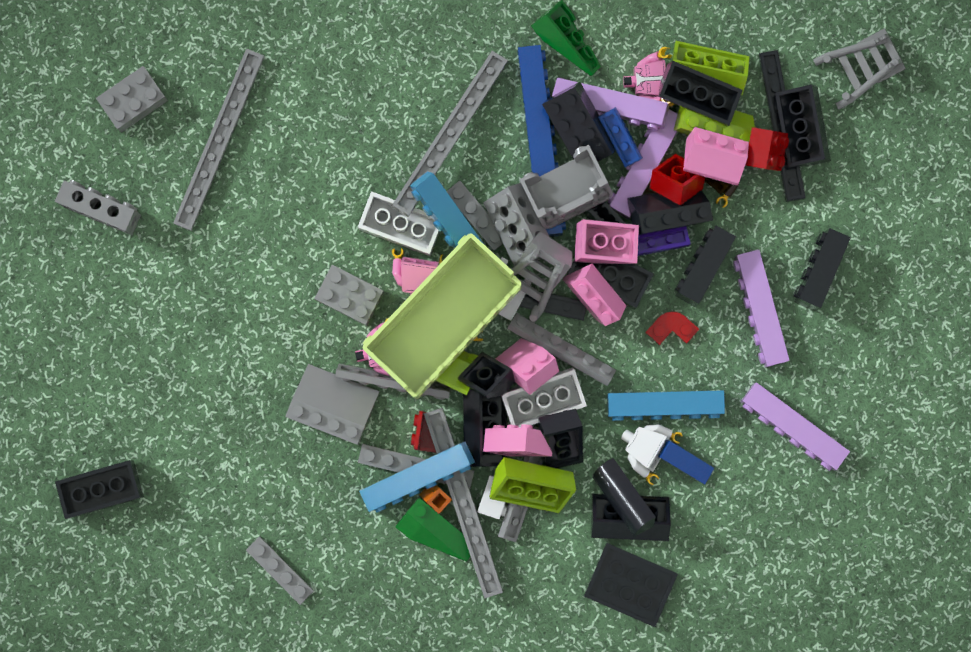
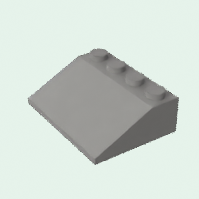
(332, 404)

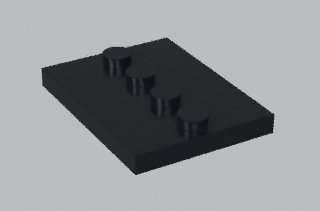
(630, 585)

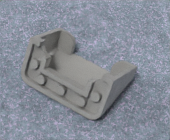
(567, 189)

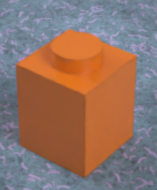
(435, 498)

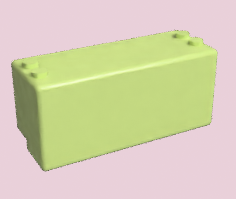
(443, 316)

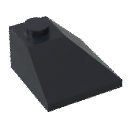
(488, 376)

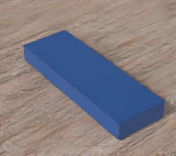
(620, 137)
(686, 462)

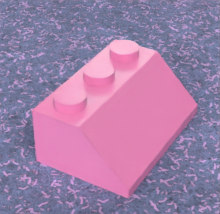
(715, 156)
(596, 294)
(516, 441)

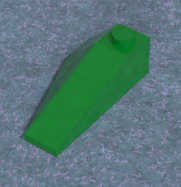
(558, 30)
(431, 529)

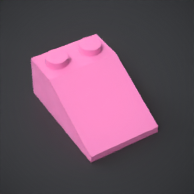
(606, 242)
(530, 364)

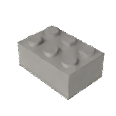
(131, 99)
(349, 295)

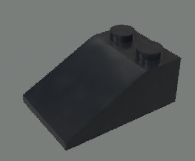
(564, 436)

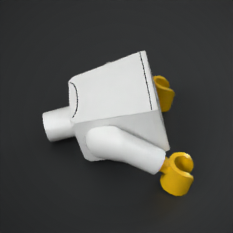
(646, 446)

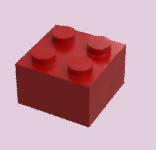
(767, 149)
(673, 182)

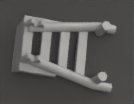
(870, 43)
(552, 252)

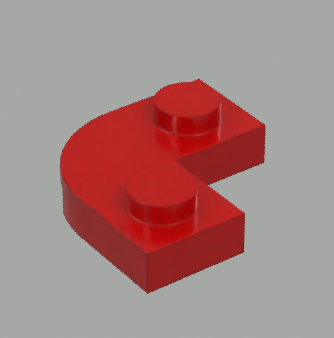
(672, 322)

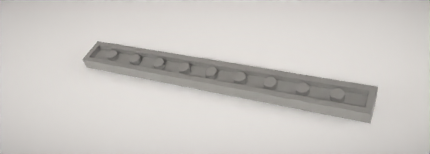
(452, 128)
(218, 140)
(465, 509)

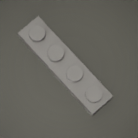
(475, 214)
(280, 570)

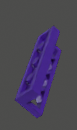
(663, 241)

